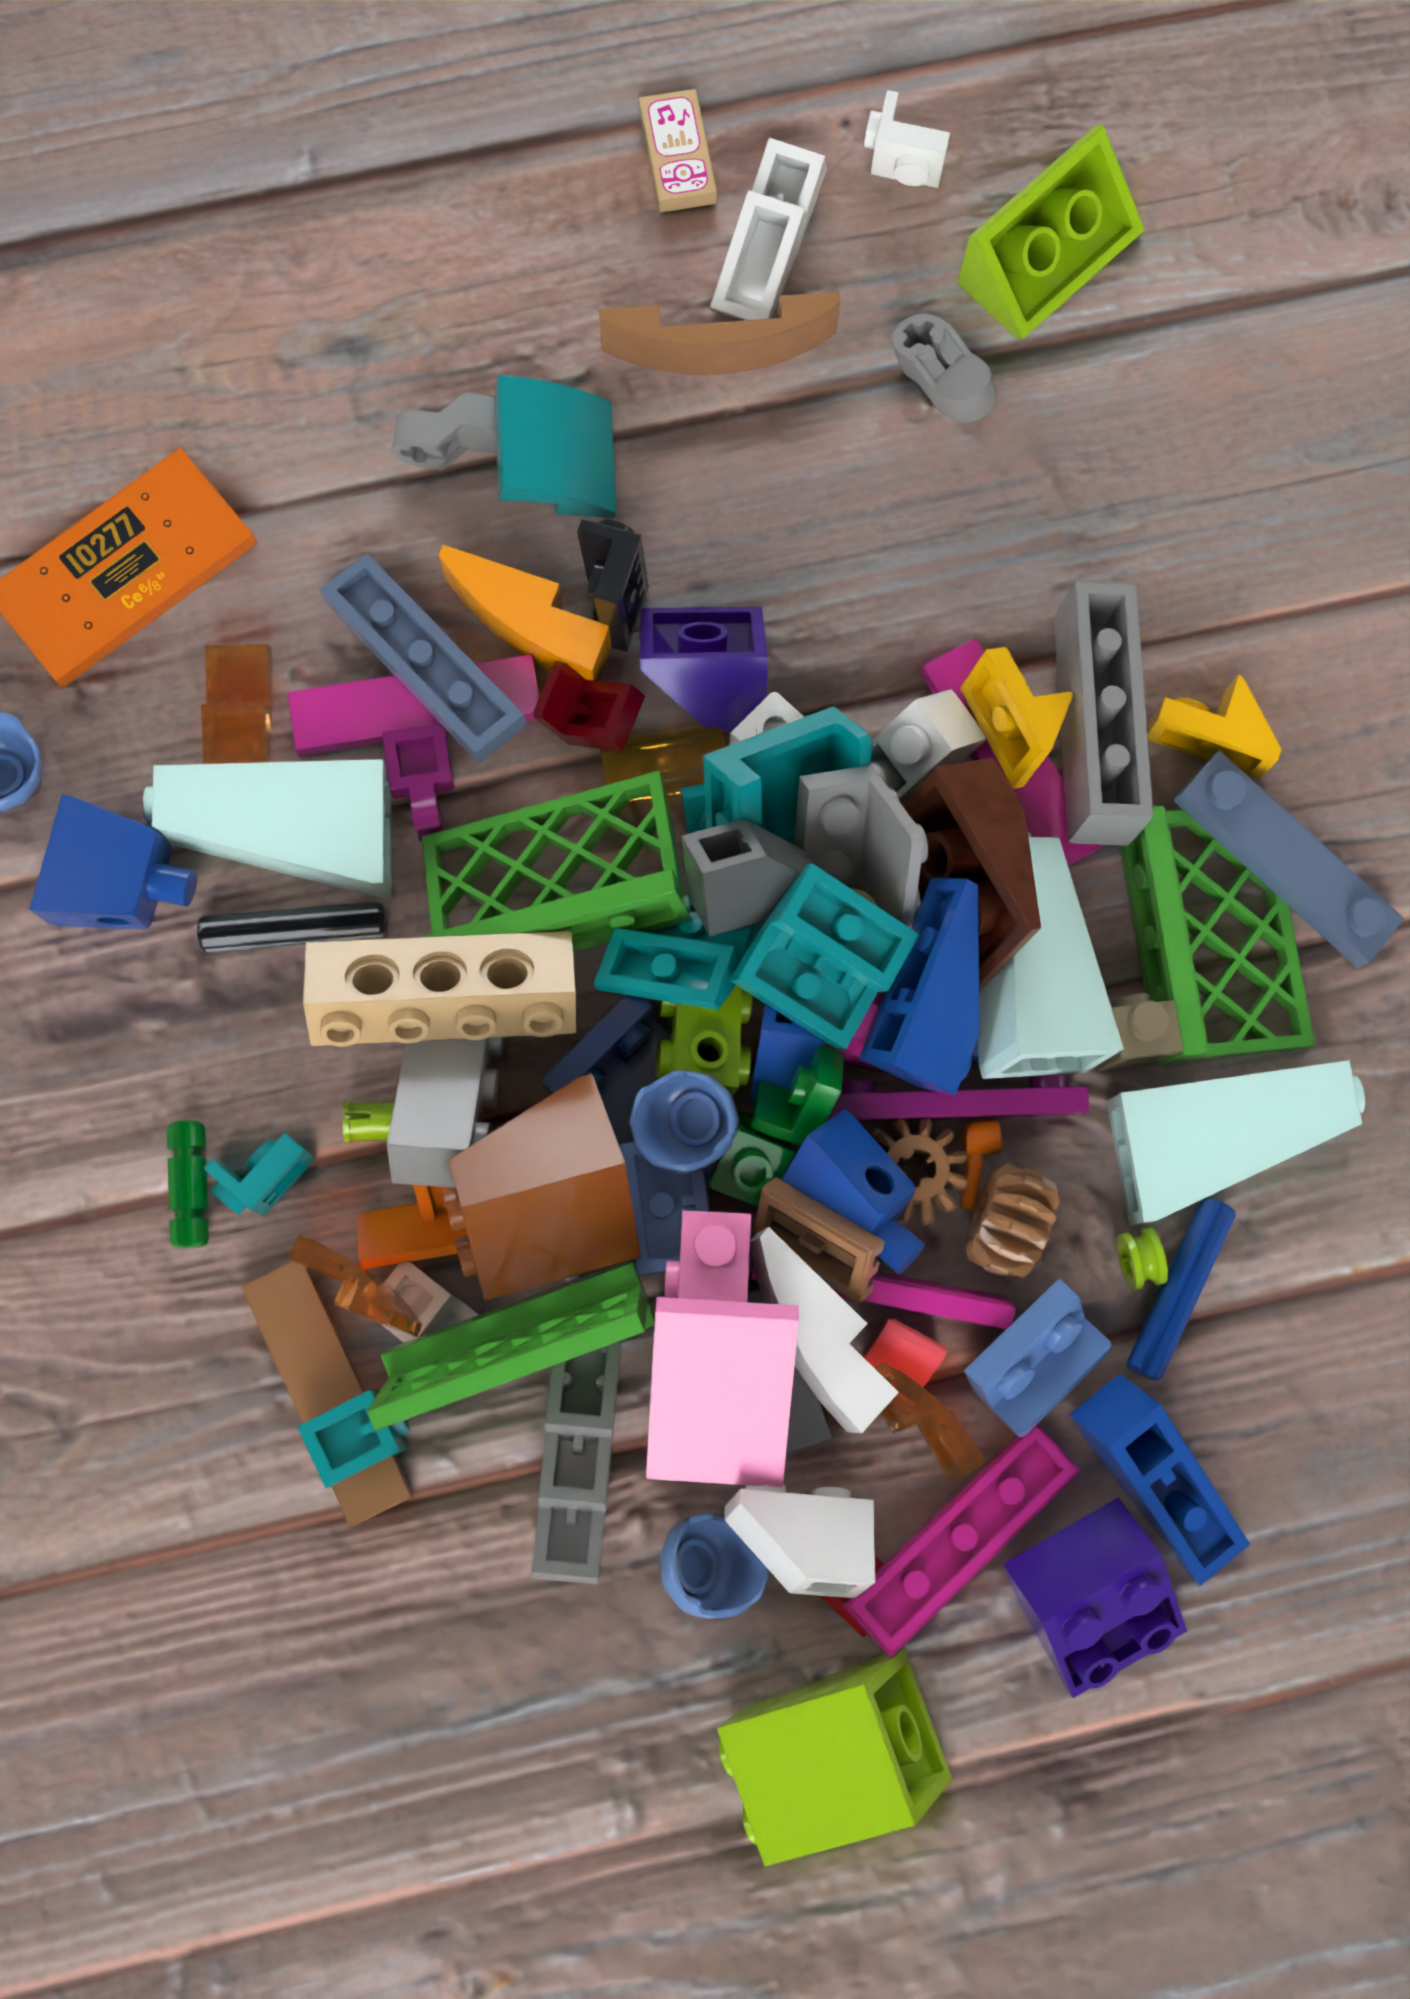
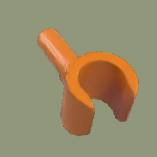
(978, 1139)

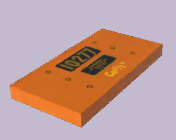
(122, 567)

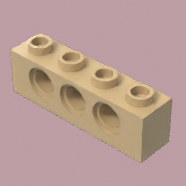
(439, 988)

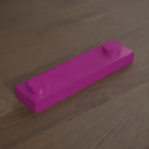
(1046, 1097)

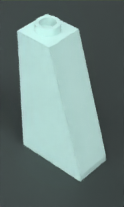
(286, 817)
(1049, 1001)
(1213, 1133)

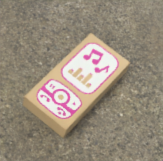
(677, 150)

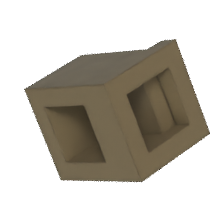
(1146, 1031)

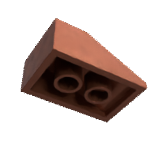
(982, 836)

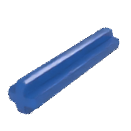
(1183, 1287)

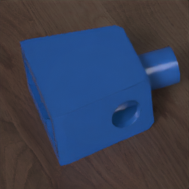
(106, 871)
(859, 1181)

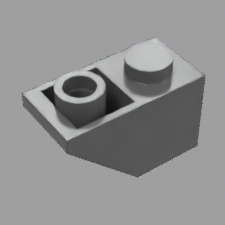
(739, 873)

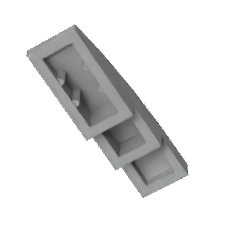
(576, 1467)

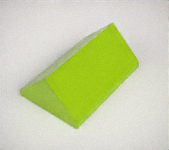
(1051, 236)

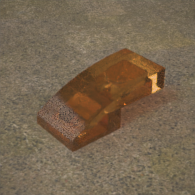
(238, 703)
(360, 1290)
(942, 1432)

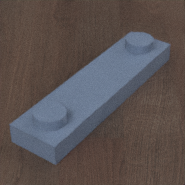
(423, 658)
(1288, 859)

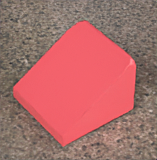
(905, 1351)

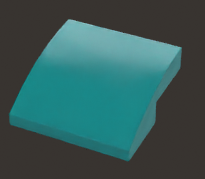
(555, 447)
(824, 956)
(675, 963)

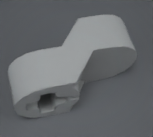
(928, 347)
(439, 438)

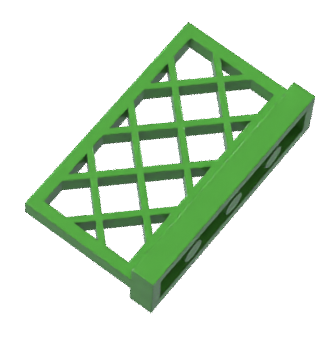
(632, 904)
(1167, 952)
(511, 1342)

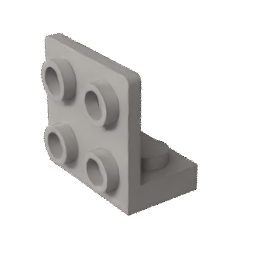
(862, 837)

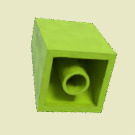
(835, 1760)

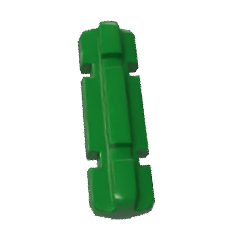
(187, 1184)

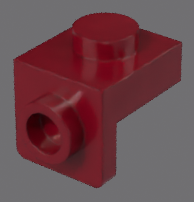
(588, 710)

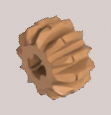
(933, 1158)
(1012, 1221)

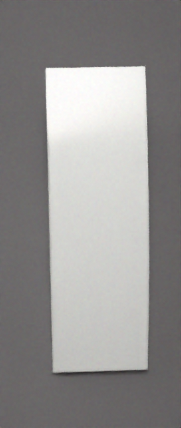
(769, 231)
(826, 1326)

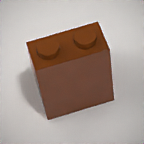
(543, 1196)

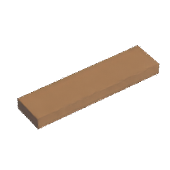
(319, 1376)

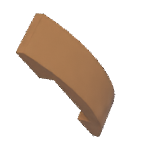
(719, 347)

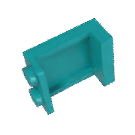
(762, 773)

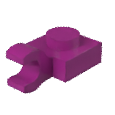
(418, 769)

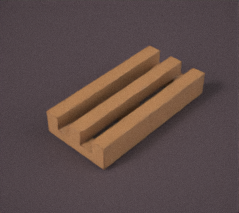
(821, 1231)

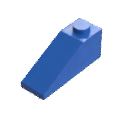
(932, 1007)
(1160, 1476)

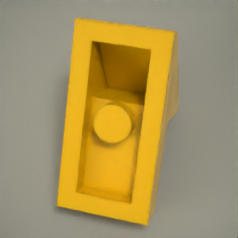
(1013, 720)
(1235, 729)

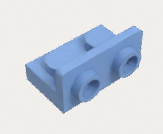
(658, 1204)
(1038, 1359)

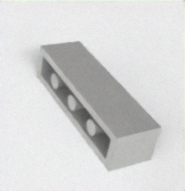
(1106, 721)

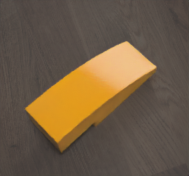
(527, 613)

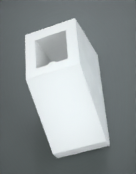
(922, 737)
(806, 1540)

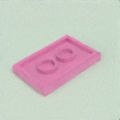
(721, 1391)

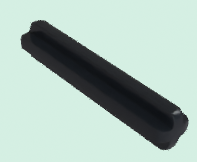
(292, 927)

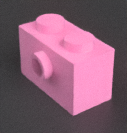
(711, 1257)

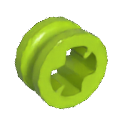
(1142, 1258)

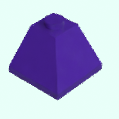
(707, 660)

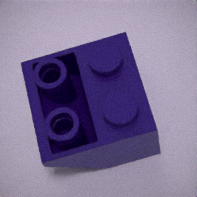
(1097, 1597)

